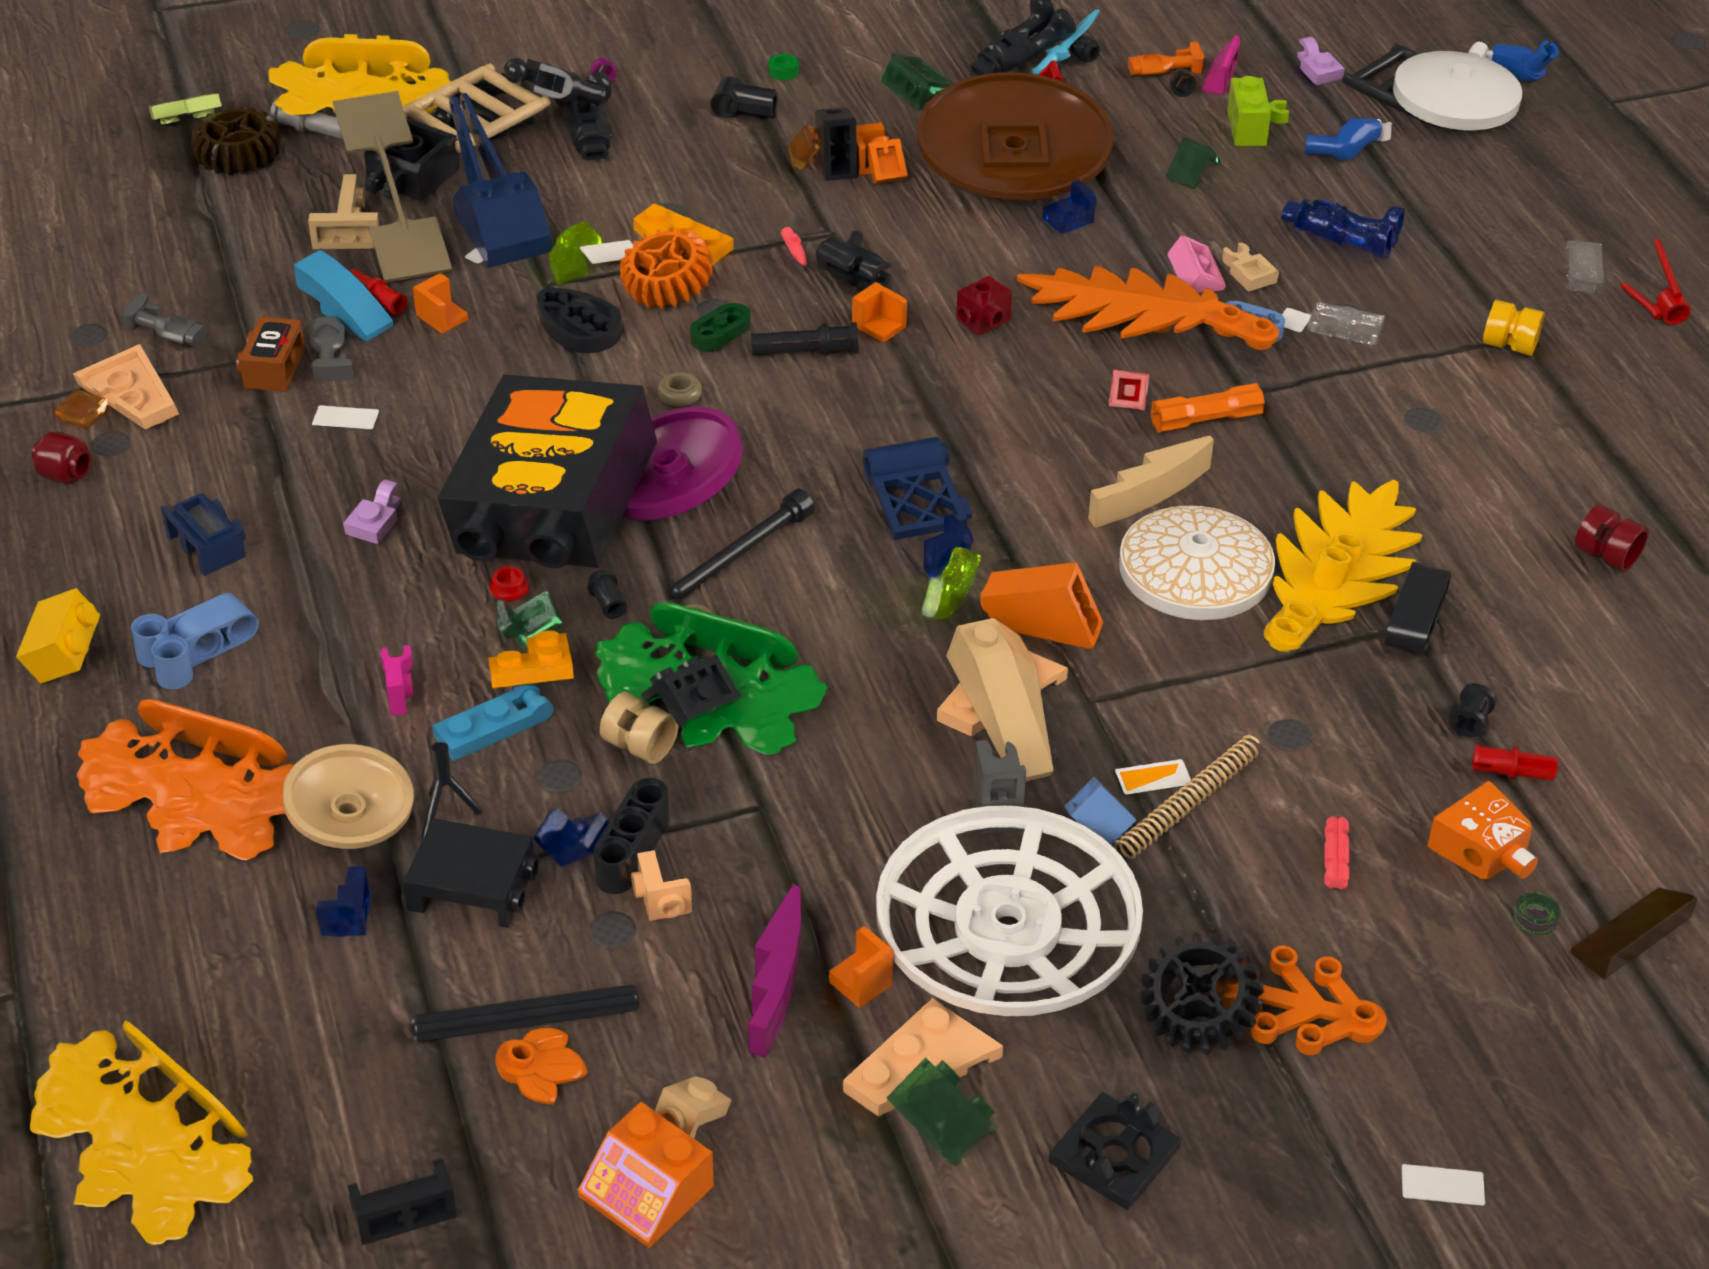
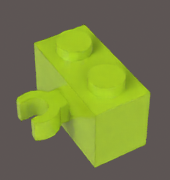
(1251, 112)

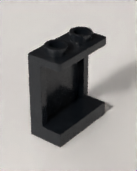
(471, 869)

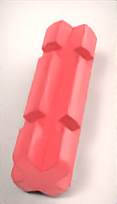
(1336, 853)

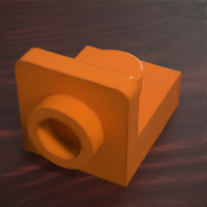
(886, 160)

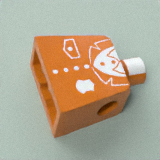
(1484, 834)

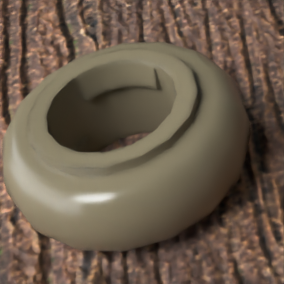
(689, 393)

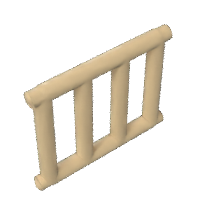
(465, 84)

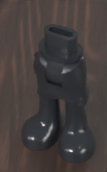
(590, 130)

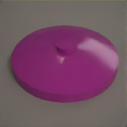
(690, 463)

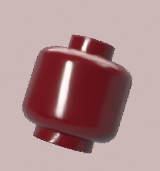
(61, 457)

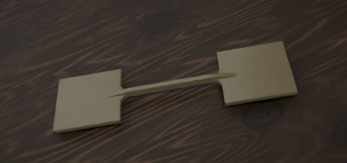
(406, 246)

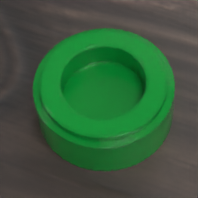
(783, 67)

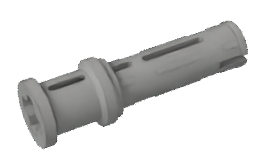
(303, 123)

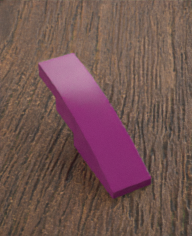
(775, 972)

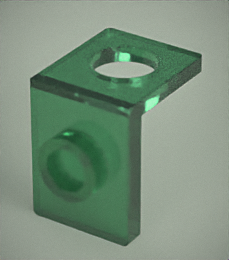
(1190, 163)

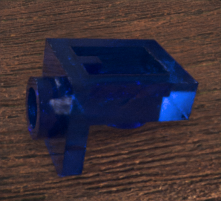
(1073, 211)
(940, 547)
(568, 839)
(351, 910)

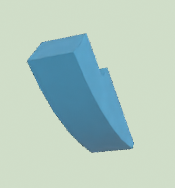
(341, 295)

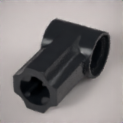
(743, 99)

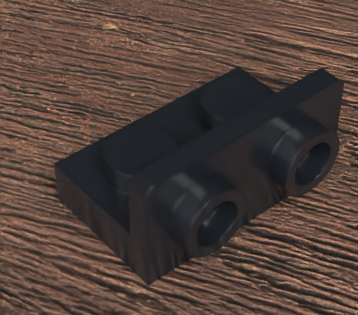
(693, 689)

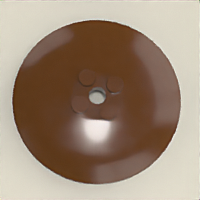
(975, 122)

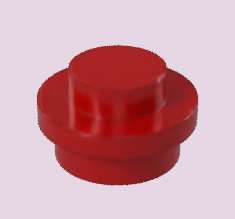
(509, 584)

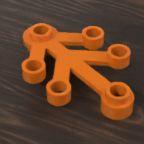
(1352, 1017)

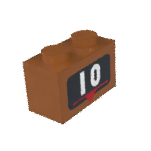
(271, 354)

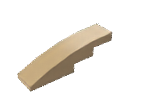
(1146, 485)

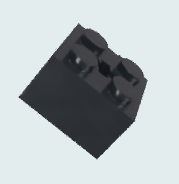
(414, 166)

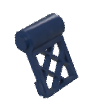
(908, 467)

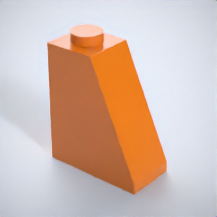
(1044, 603)

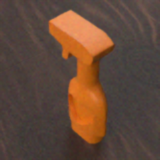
(1159, 64)

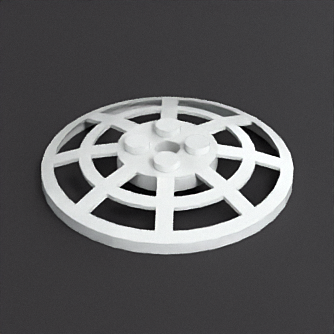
(1012, 896)

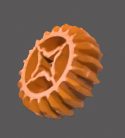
(666, 268)

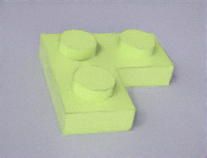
(198, 106)

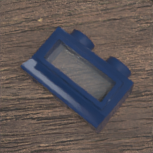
(205, 528)

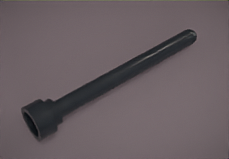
(795, 507)

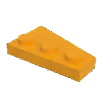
(661, 218)

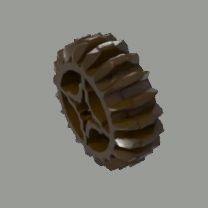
(236, 140)

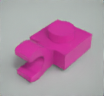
(397, 680)

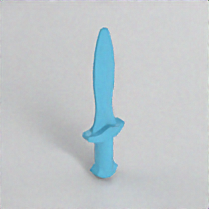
(1061, 51)

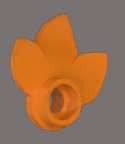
(539, 1064)

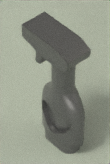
(170, 327)
(327, 338)

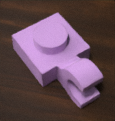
(1318, 66)
(374, 519)

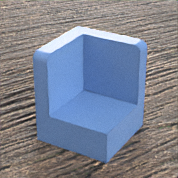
(1100, 811)

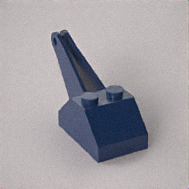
(500, 213)

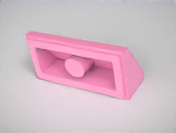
(1195, 265)

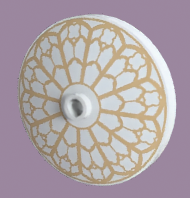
(1196, 562)

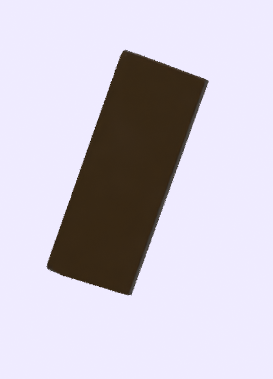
(1634, 931)

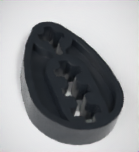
(562, 317)

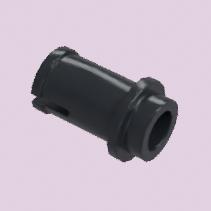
(604, 587)

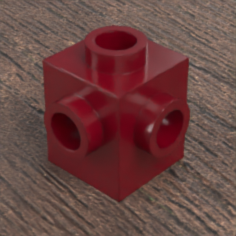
(984, 305)

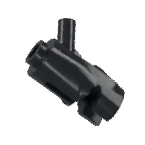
(852, 261)

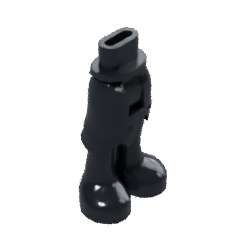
(1014, 46)

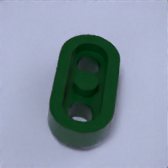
(720, 326)

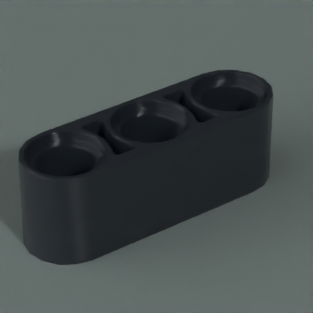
(1417, 608)
(632, 830)

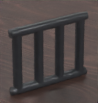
(1383, 92)

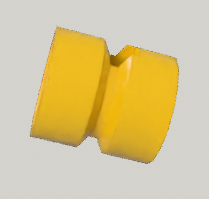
(1513, 327)

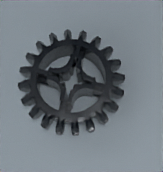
(1225, 967)

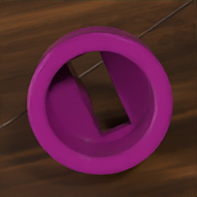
(608, 68)

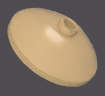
(348, 796)

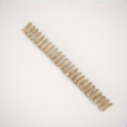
(1188, 786)

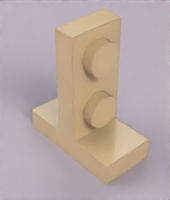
(349, 225)

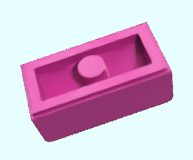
(1222, 68)

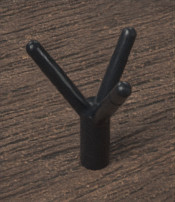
(443, 777)

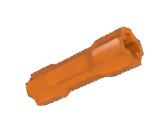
(1232, 403)

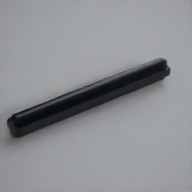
(525, 1012)

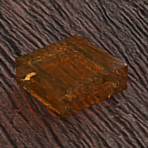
(804, 146)
(81, 409)

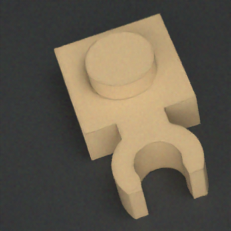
(1250, 271)

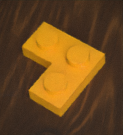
(546, 661)

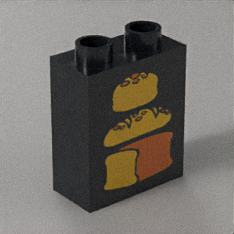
(548, 471)

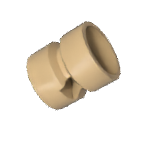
(638, 727)

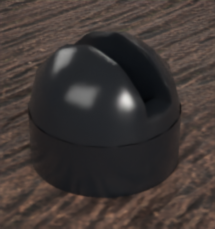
(1186, 84)

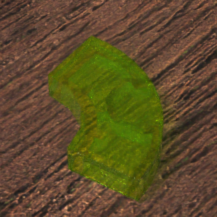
(566, 257)
(950, 588)

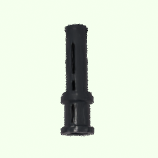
(762, 341)

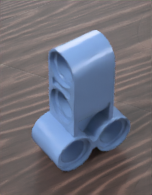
(191, 637)

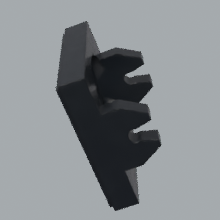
(1100, 1174)

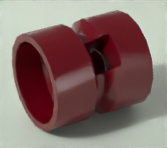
(1608, 536)

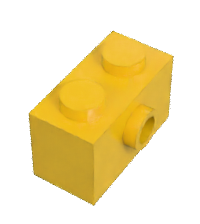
(58, 636)

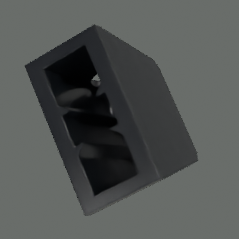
(837, 136)

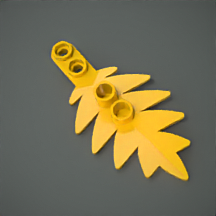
(1338, 562)

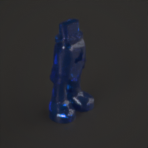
(1341, 225)

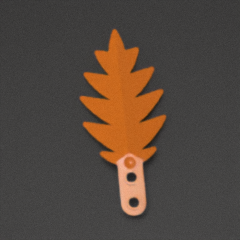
(1146, 301)

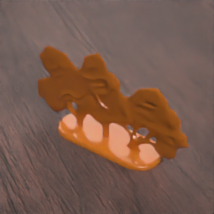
(193, 792)

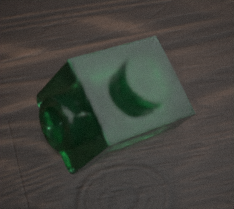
(528, 619)

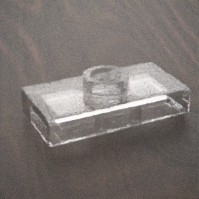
(1584, 266)
(1346, 323)

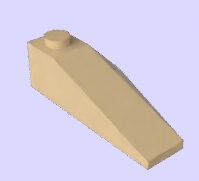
(1003, 691)

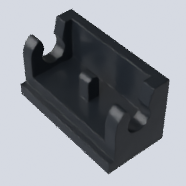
(403, 1206)

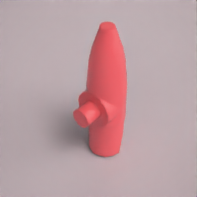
(794, 245)

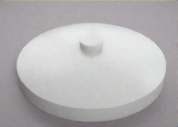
(1457, 90)

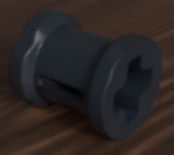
(1471, 708)

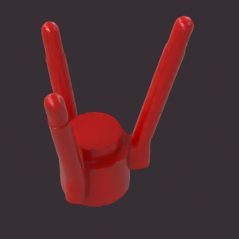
(1670, 302)

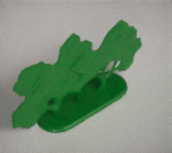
(763, 709)

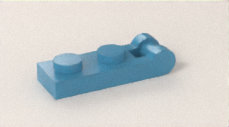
(493, 720)

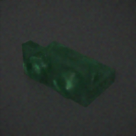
(913, 79)
(942, 1110)

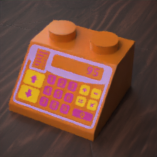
(647, 1175)

